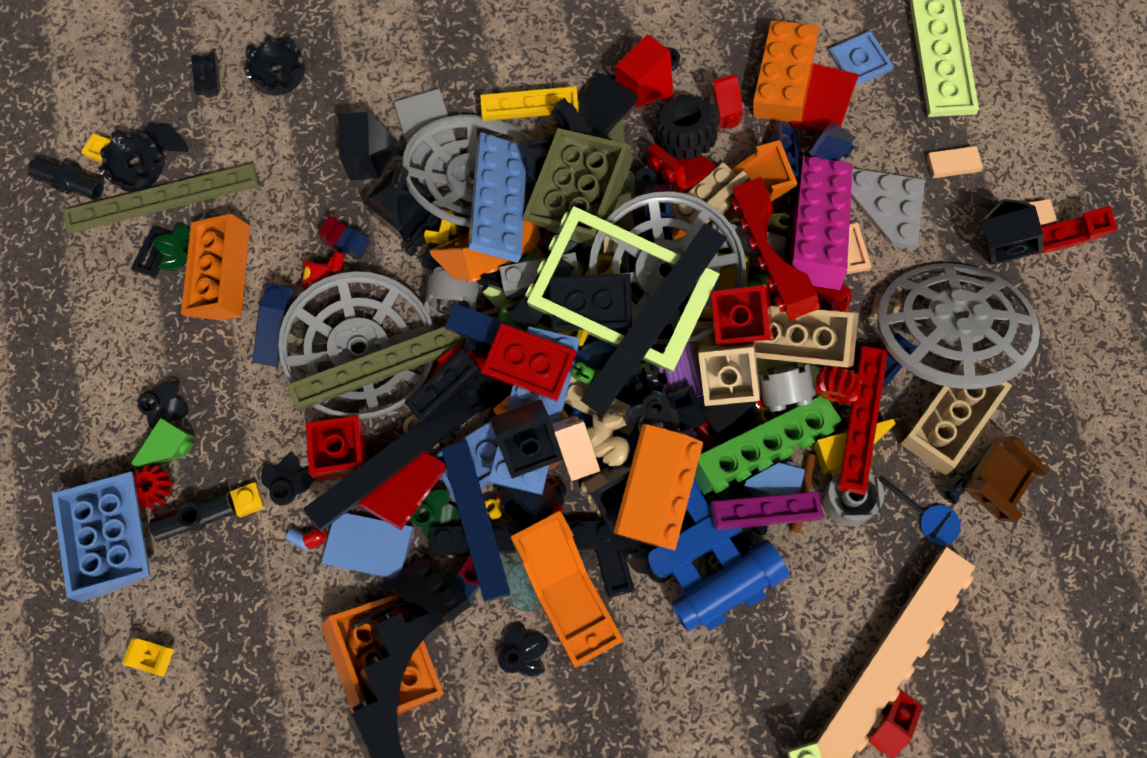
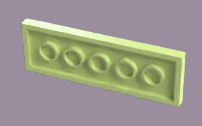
(944, 58)

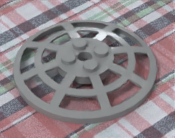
(459, 168)
(647, 266)
(354, 331)
(959, 331)

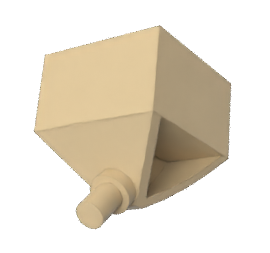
(729, 373)

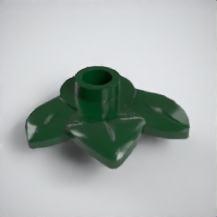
(173, 248)
(439, 512)

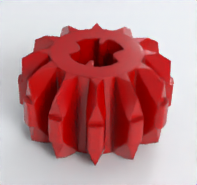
(838, 384)
(159, 487)

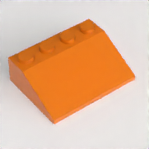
(355, 646)

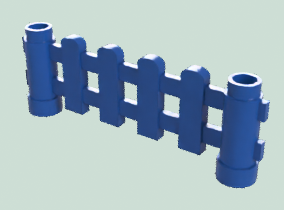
(739, 579)

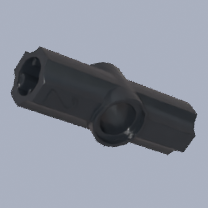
(65, 178)
(177, 521)

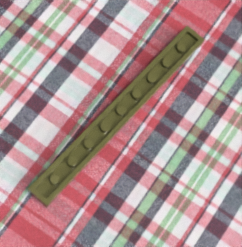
(379, 364)

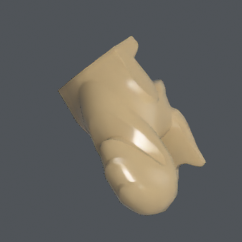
(604, 444)

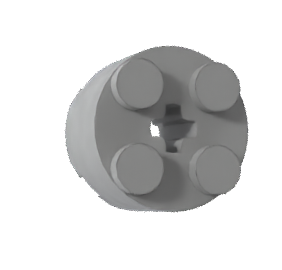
(445, 291)
(786, 386)
(848, 512)

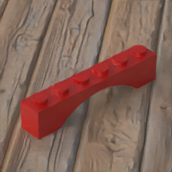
(792, 286)

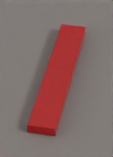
(863, 422)

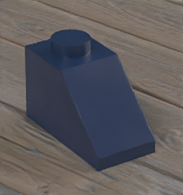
(833, 143)

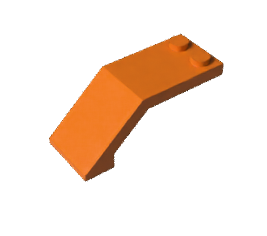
(769, 163)
(565, 589)

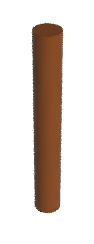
(809, 468)

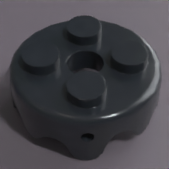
(270, 54)
(121, 151)

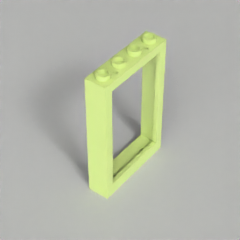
(557, 247)

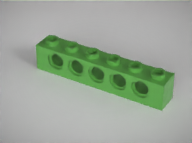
(818, 414)

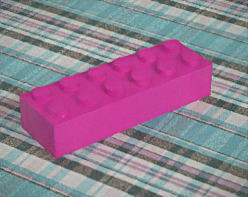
(822, 221)

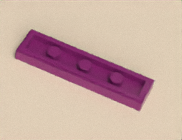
(766, 510)

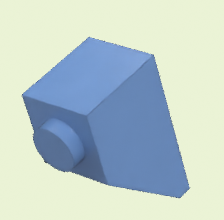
(776, 480)

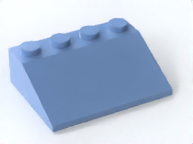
(100, 537)

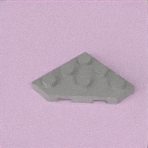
(890, 204)

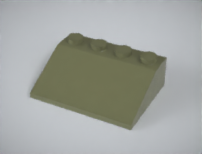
(580, 174)

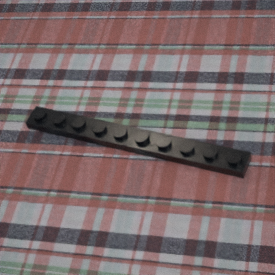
(586, 535)

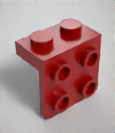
(679, 173)

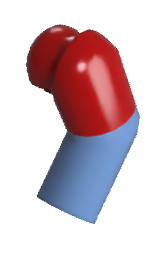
(307, 541)

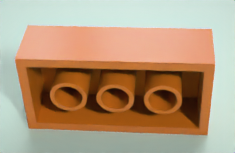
(785, 71)

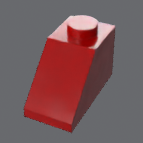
(727, 101)
(897, 725)

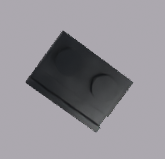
(483, 393)

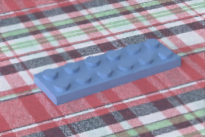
(498, 199)
(535, 480)

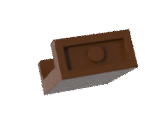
(1004, 477)

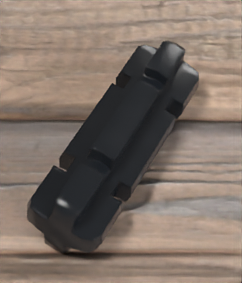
(417, 237)

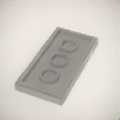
(418, 112)

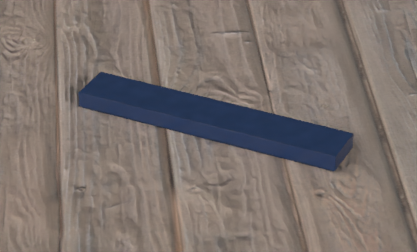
(484, 329)
(476, 522)

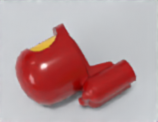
(315, 271)

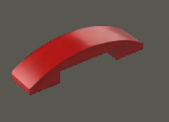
(1080, 230)

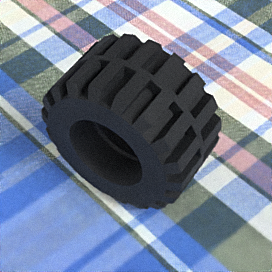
(686, 126)

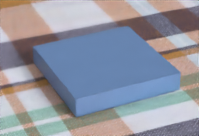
(861, 56)

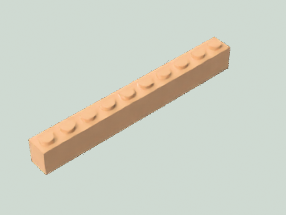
(894, 656)

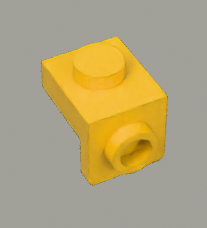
(445, 234)
(148, 656)

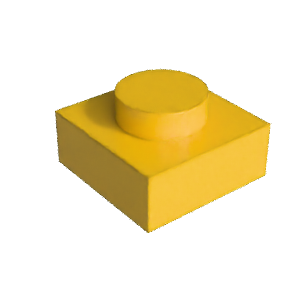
(94, 146)
(247, 499)

